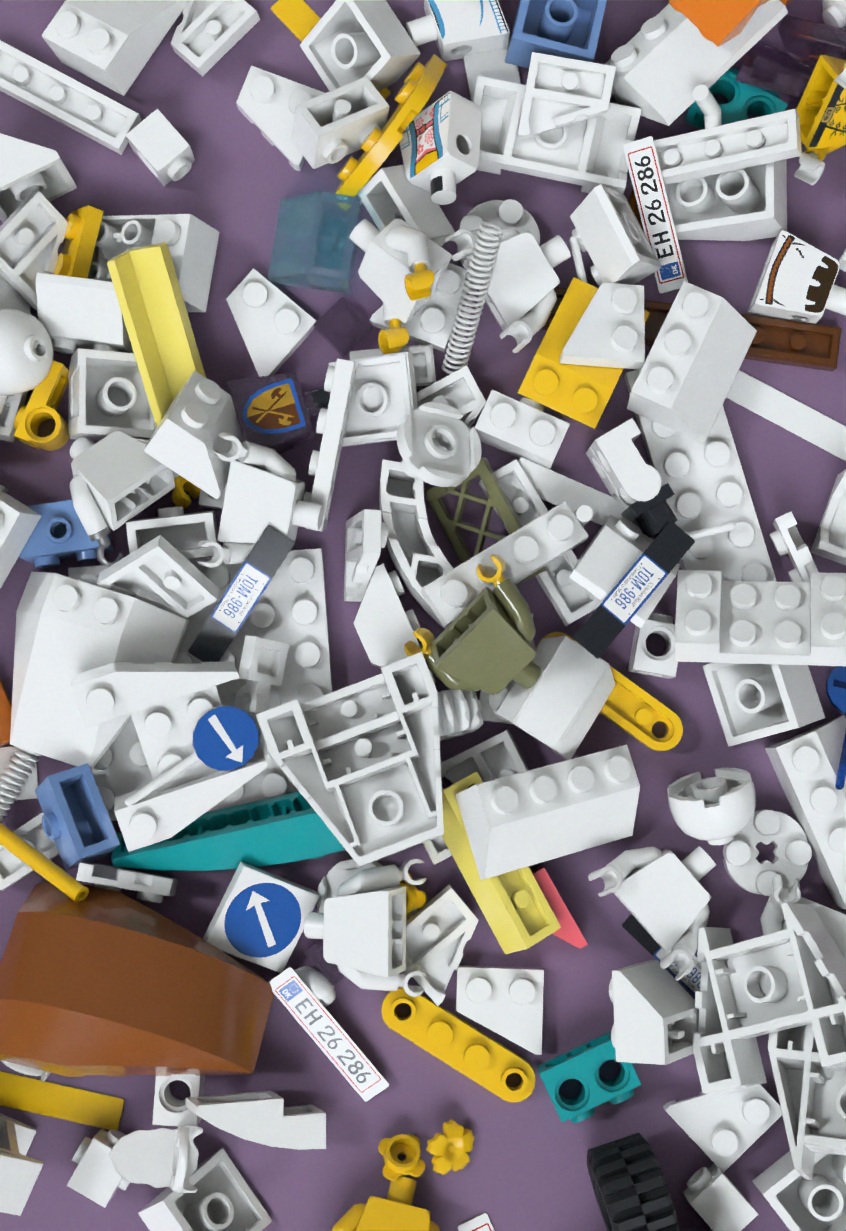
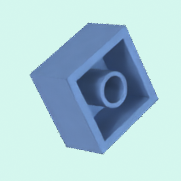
(555, 29)

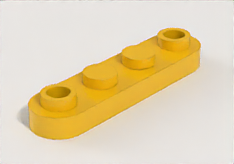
(637, 711)
(459, 1045)

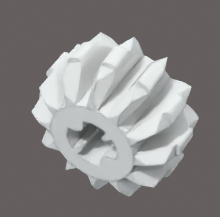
(458, 713)

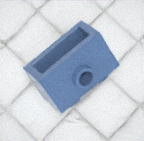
(59, 536)
(76, 816)

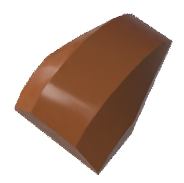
(123, 992)

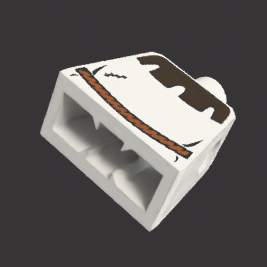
(797, 282)

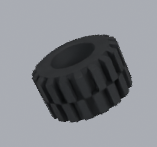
(631, 1186)

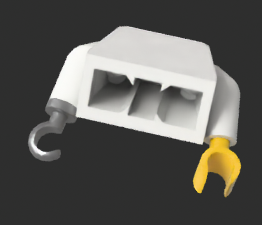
(118, 482)

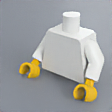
(402, 271)

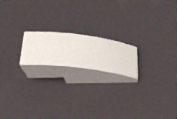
(263, 1119)

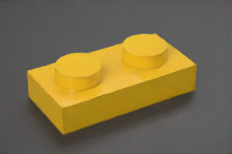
(79, 242)

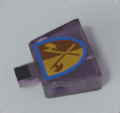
(276, 410)

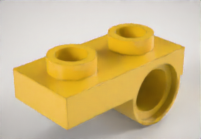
(42, 407)

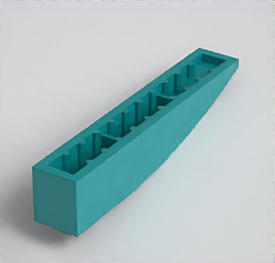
(254, 832)

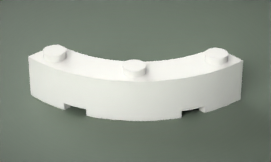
(408, 532)

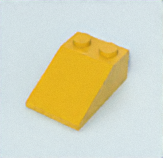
(570, 388)

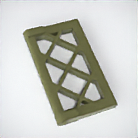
(496, 499)

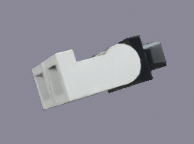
(631, 480)

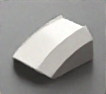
(107, 396)
(563, 699)

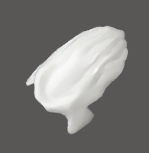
(158, 1157)

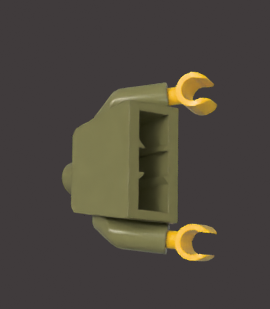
(486, 641)

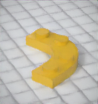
(380, 143)

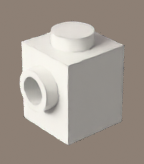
(95, 1174)

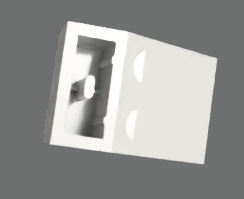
(189, 242)

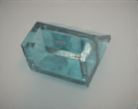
(314, 241)

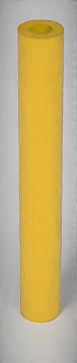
(42, 865)

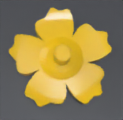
(450, 1147)

